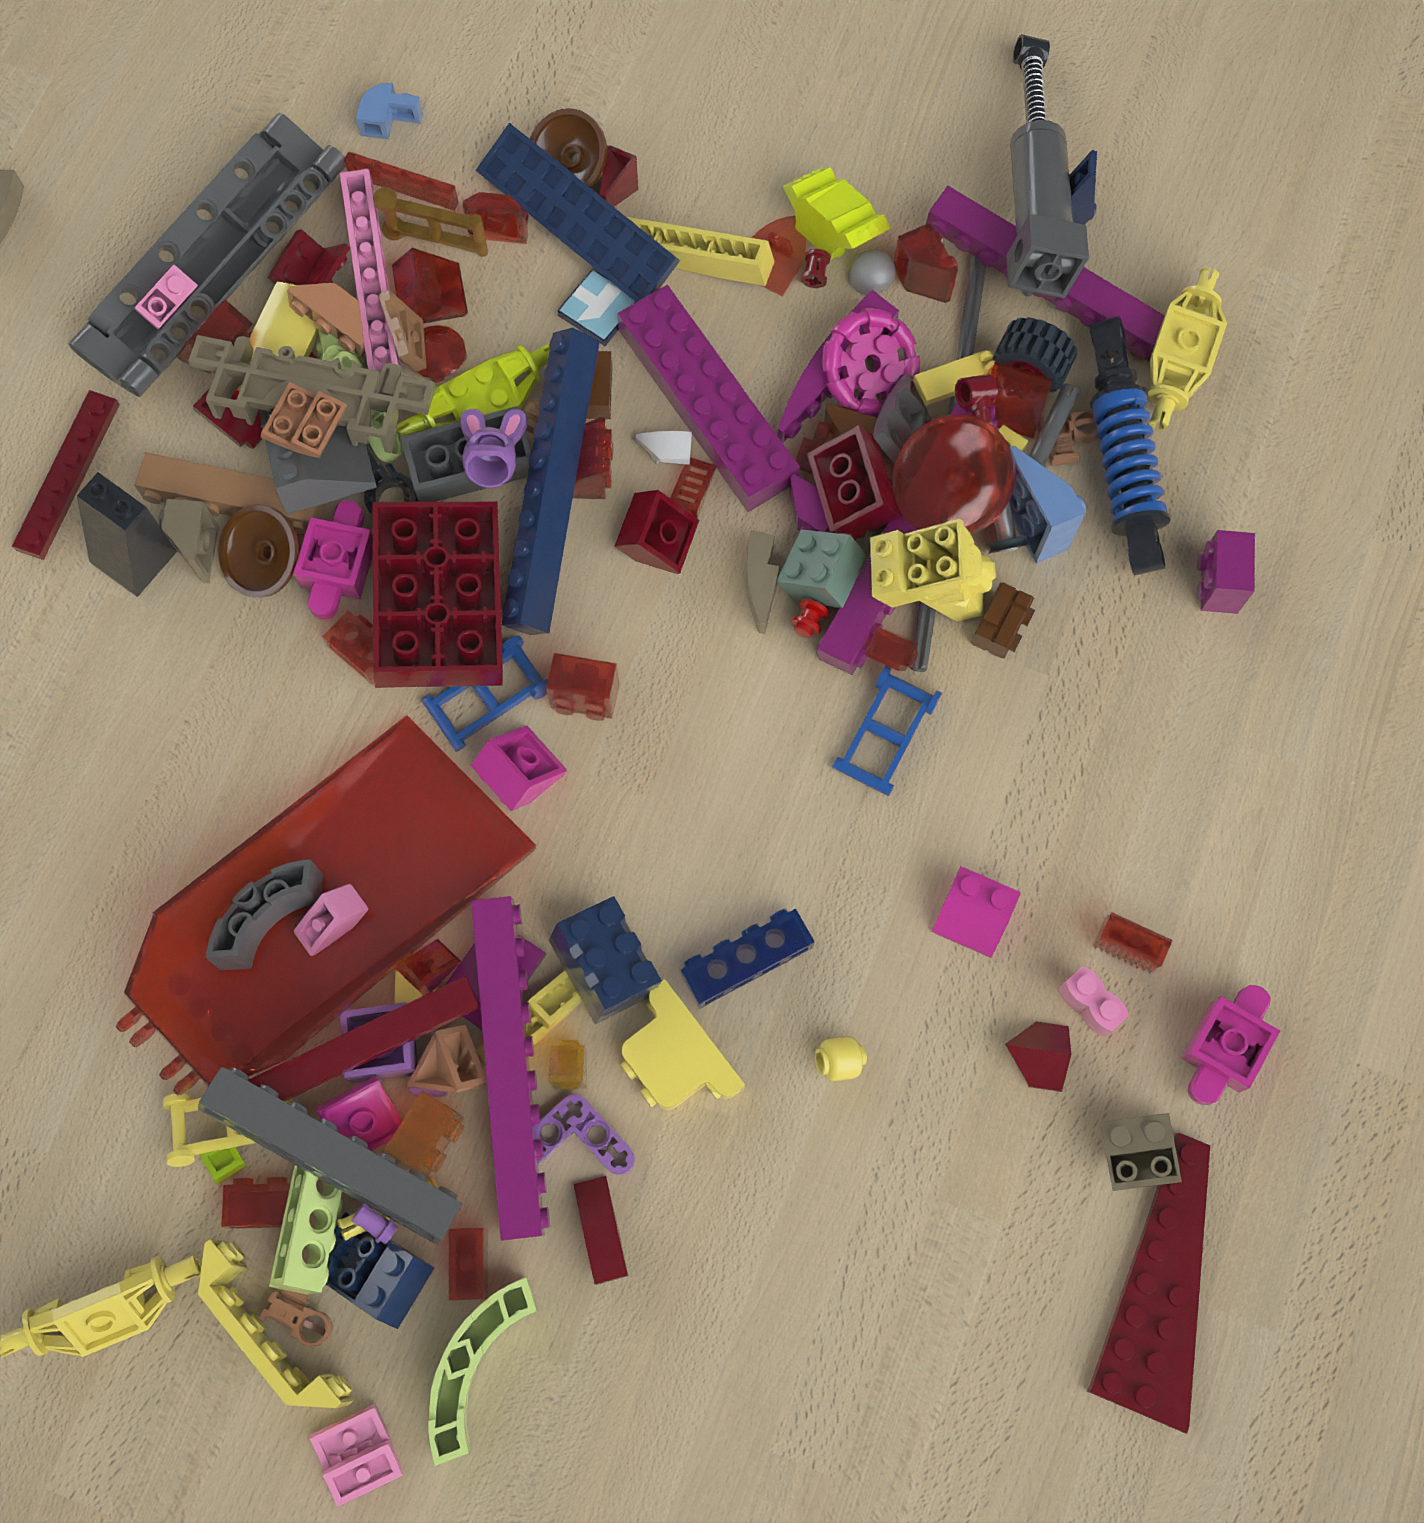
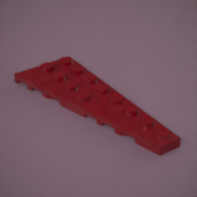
(1154, 1327)

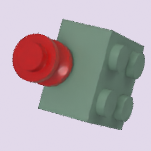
(819, 574)

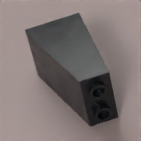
(122, 535)

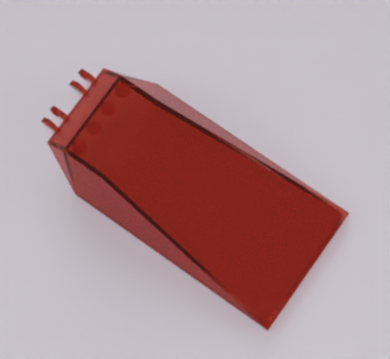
(390, 824)

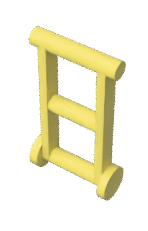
(185, 1154)

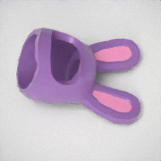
(489, 451)

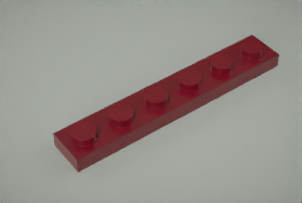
(66, 475)

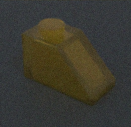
(568, 1066)

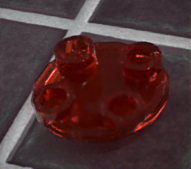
(444, 352)

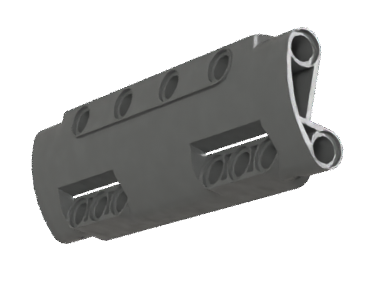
(210, 252)

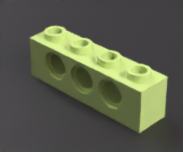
(296, 1233)

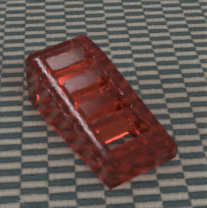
(693, 508)

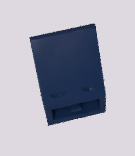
(376, 1275)

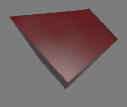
(619, 176)
(1042, 1055)

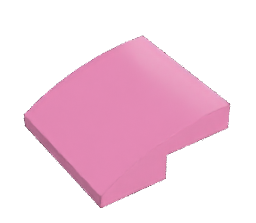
(356, 1455)

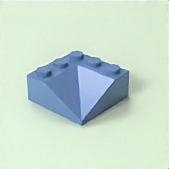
(1044, 508)

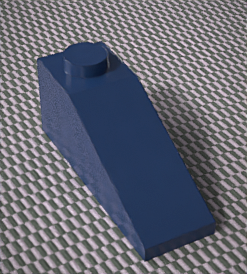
(1083, 189)

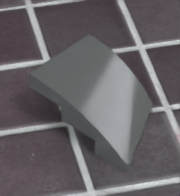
(899, 418)

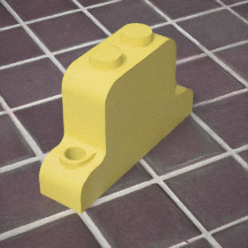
(676, 1055)

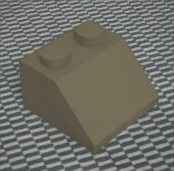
(192, 533)

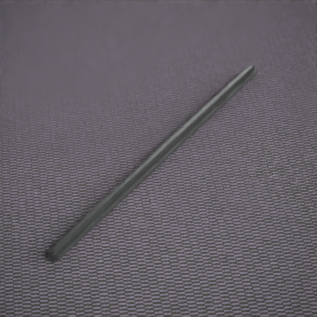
(966, 346)

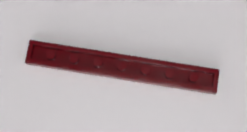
(370, 1040)

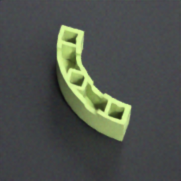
(459, 1363)

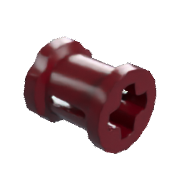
(815, 268)

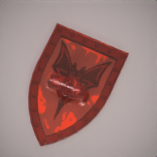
(788, 251)

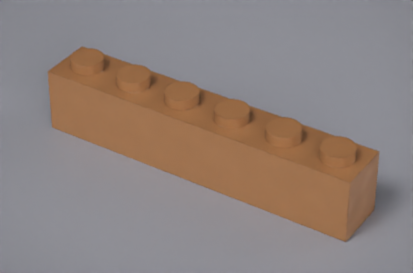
(219, 488)

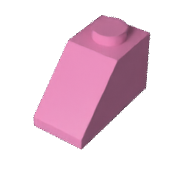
(330, 918)

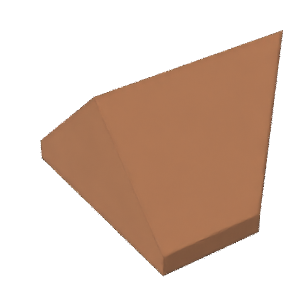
(449, 1063)

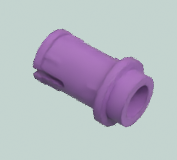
(374, 1223)

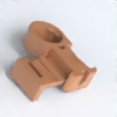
(1062, 449)
(290, 1305)

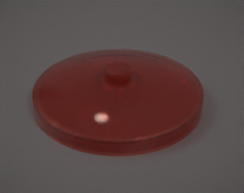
(954, 472)

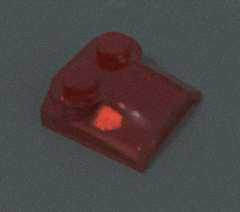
(501, 217)

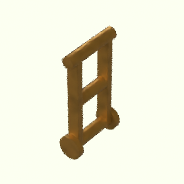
(394, 228)

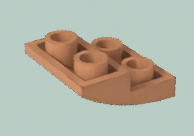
(303, 420)

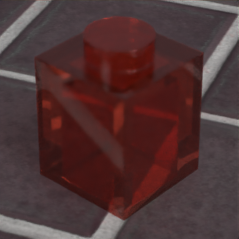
(892, 649)

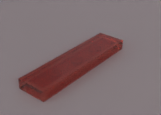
(405, 181)

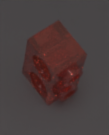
(353, 651)

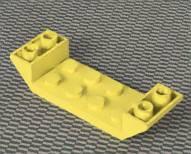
(219, 1267)

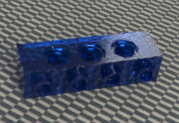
(708, 989)

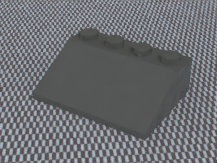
(313, 481)

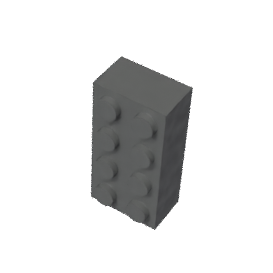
(437, 462)

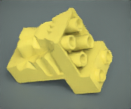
(932, 567)

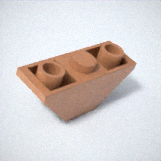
(332, 312)

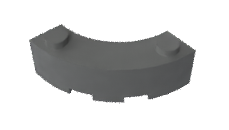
(258, 909)

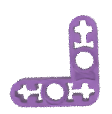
(580, 1127)

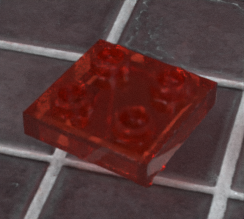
(1019, 398)

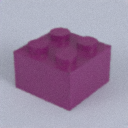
(1226, 571)

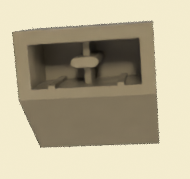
(1140, 1152)

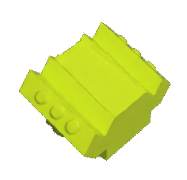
(833, 212)

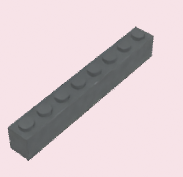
(330, 1155)

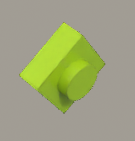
(223, 1163)

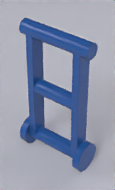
(883, 683)
(537, 689)

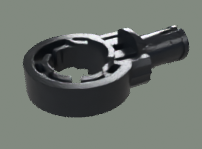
(379, 474)

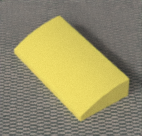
(282, 326)

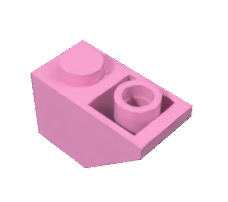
(166, 297)

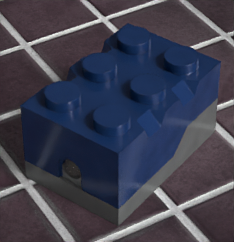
(604, 960)

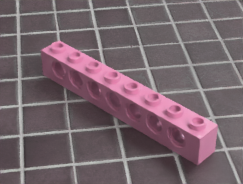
(368, 266)

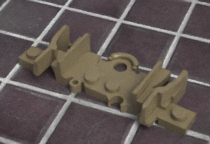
(269, 375)

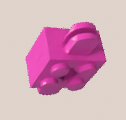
(323, 557)
(1230, 1045)

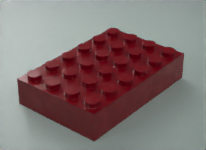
(436, 594)

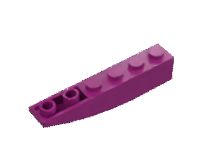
(811, 386)

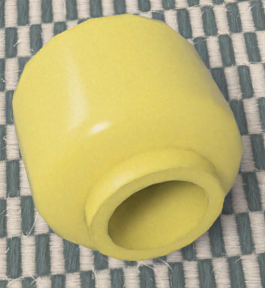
(840, 1058)

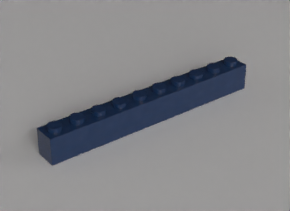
(550, 482)

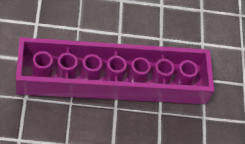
(707, 397)

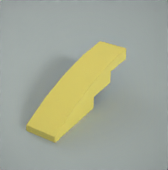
(547, 1009)

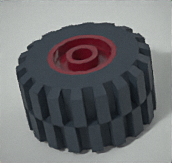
(1037, 349)

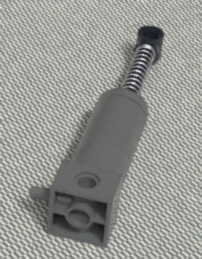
(1048, 243)

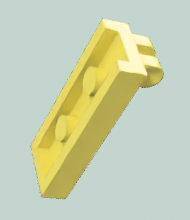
(940, 381)

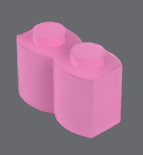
(1099, 1008)

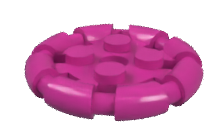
(852, 361)

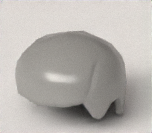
(872, 271)

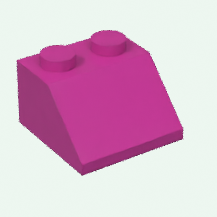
(517, 767)
(976, 912)

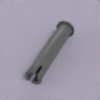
(1053, 424)

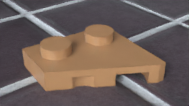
(406, 330)

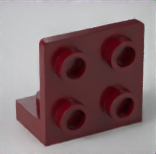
(308, 262)

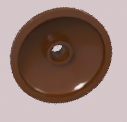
(572, 133)
(247, 547)

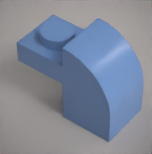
(382, 106)

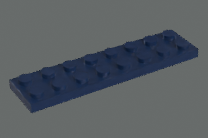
(577, 215)

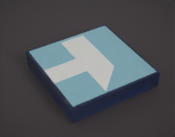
(595, 307)

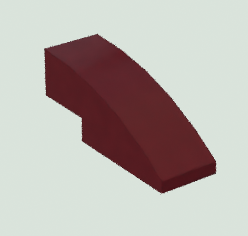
(600, 1230)

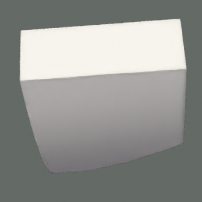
(667, 446)

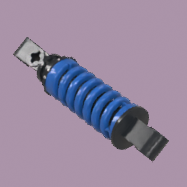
(1127, 450)

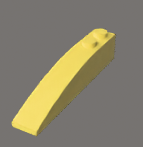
(713, 252)

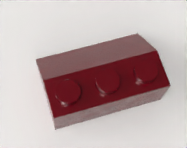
(853, 483)

